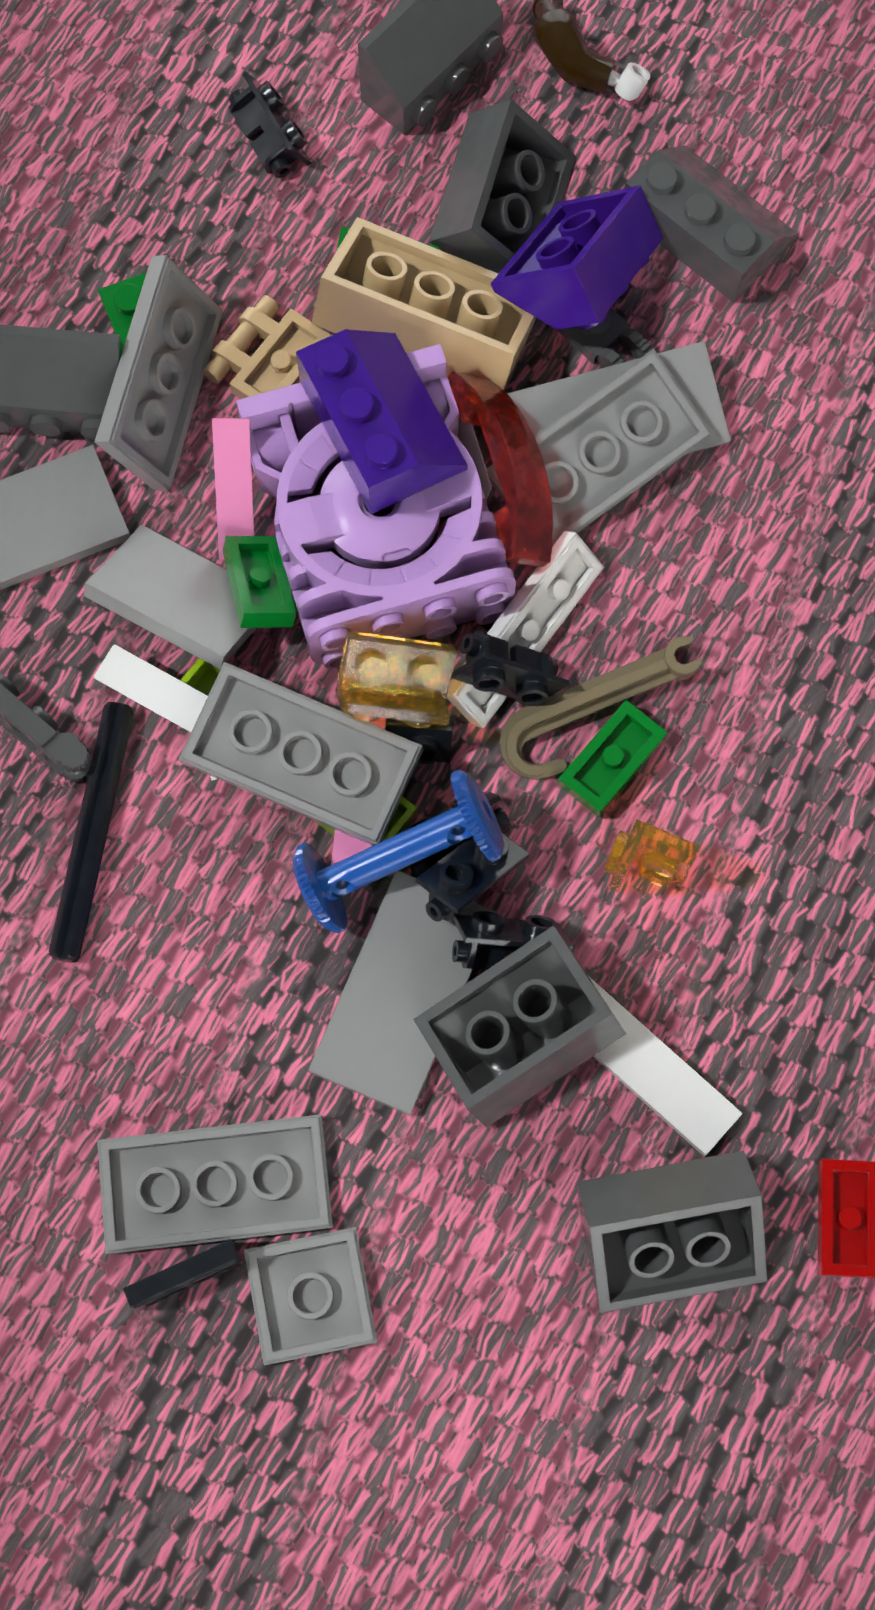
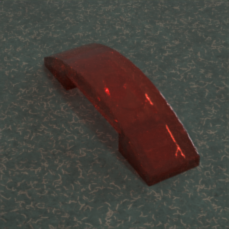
(527, 518)

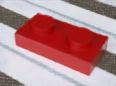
(846, 1218)

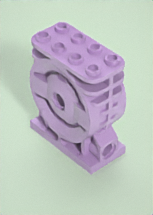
(449, 585)

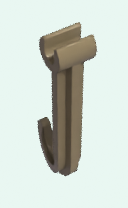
(586, 700)

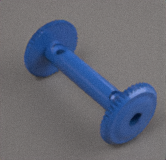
(324, 885)

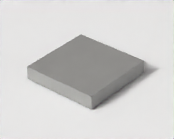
(310, 1296)

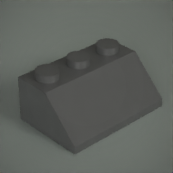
(424, 54)
(500, 186)
(711, 220)
(55, 379)
(519, 1027)
(673, 1231)

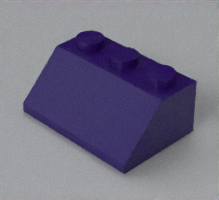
(581, 258)
(378, 415)

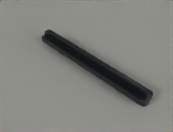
(91, 833)

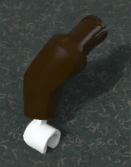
(565, 48)

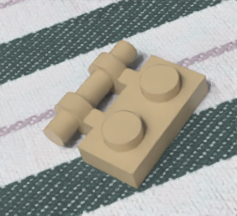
(275, 360)

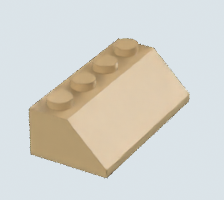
(425, 298)

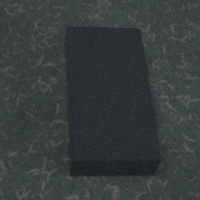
(183, 1275)

